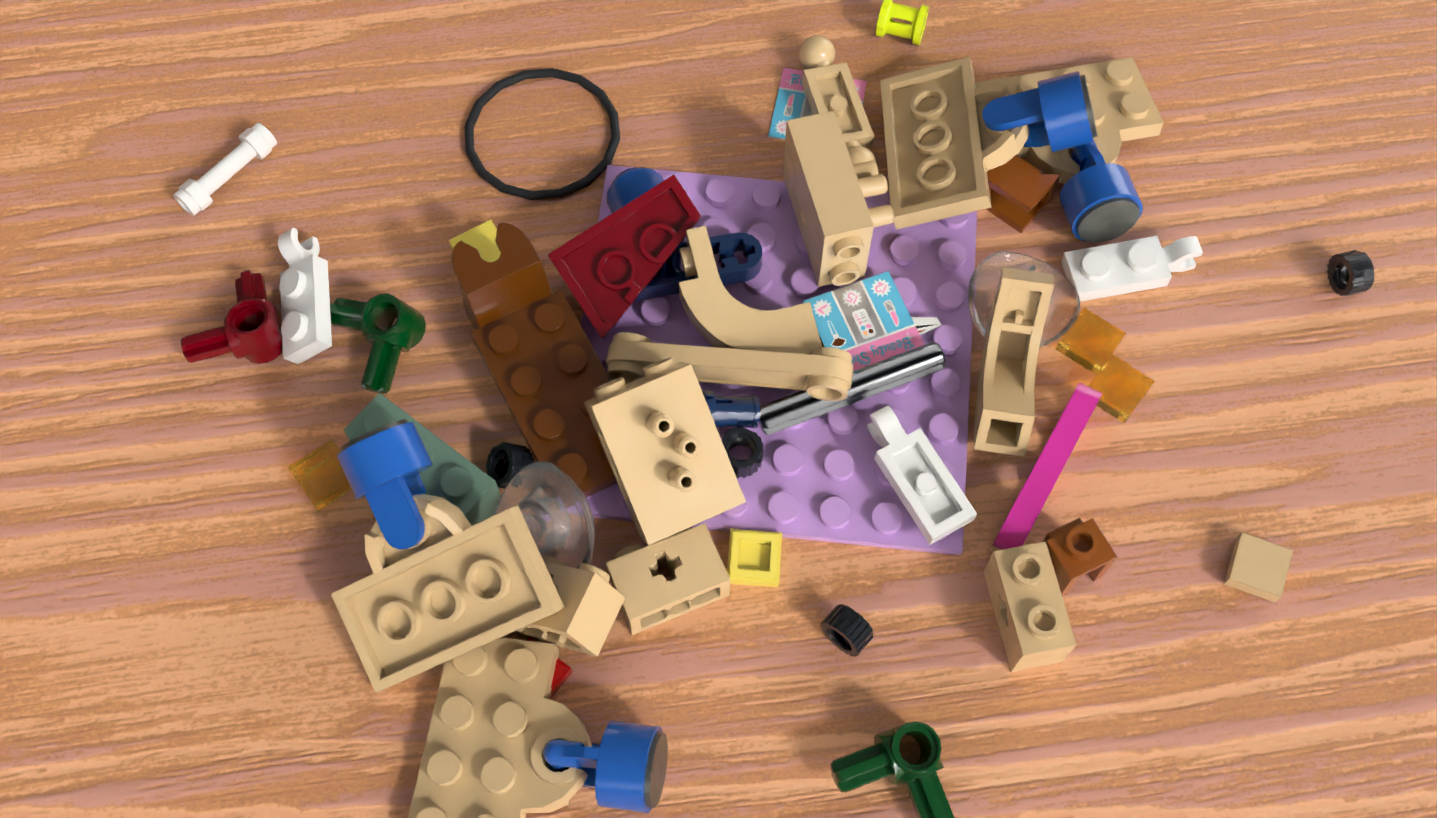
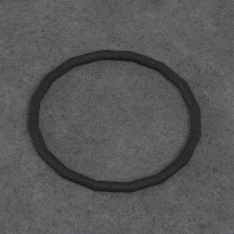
(550, 193)

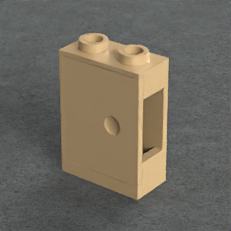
(830, 198)
(664, 449)

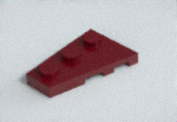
(624, 252)

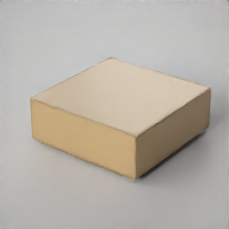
(1258, 567)

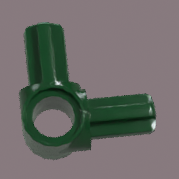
(387, 341)
(885, 760)

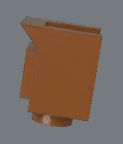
(1019, 192)
(1078, 550)

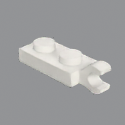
(1128, 266)
(304, 299)
(919, 477)

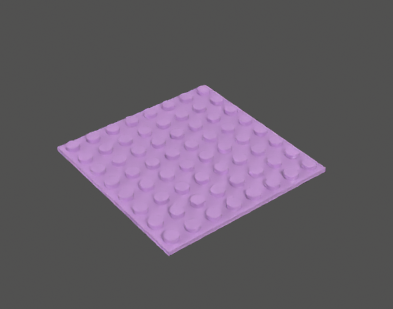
(822, 473)

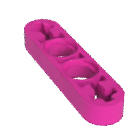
(1048, 468)

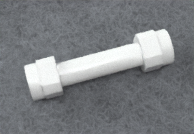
(195, 195)

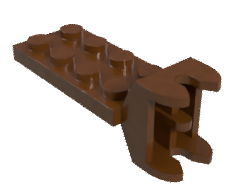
(535, 355)

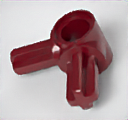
(248, 328)

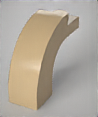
(730, 323)
(1009, 362)

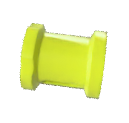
(892, 10)

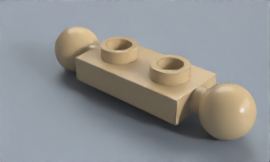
(833, 89)

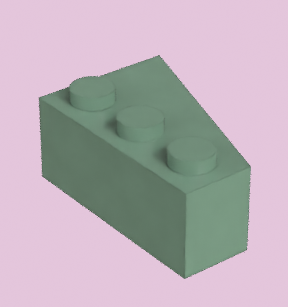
(450, 474)

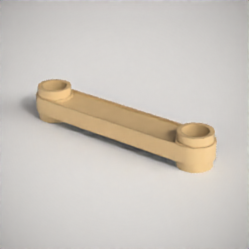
(823, 374)

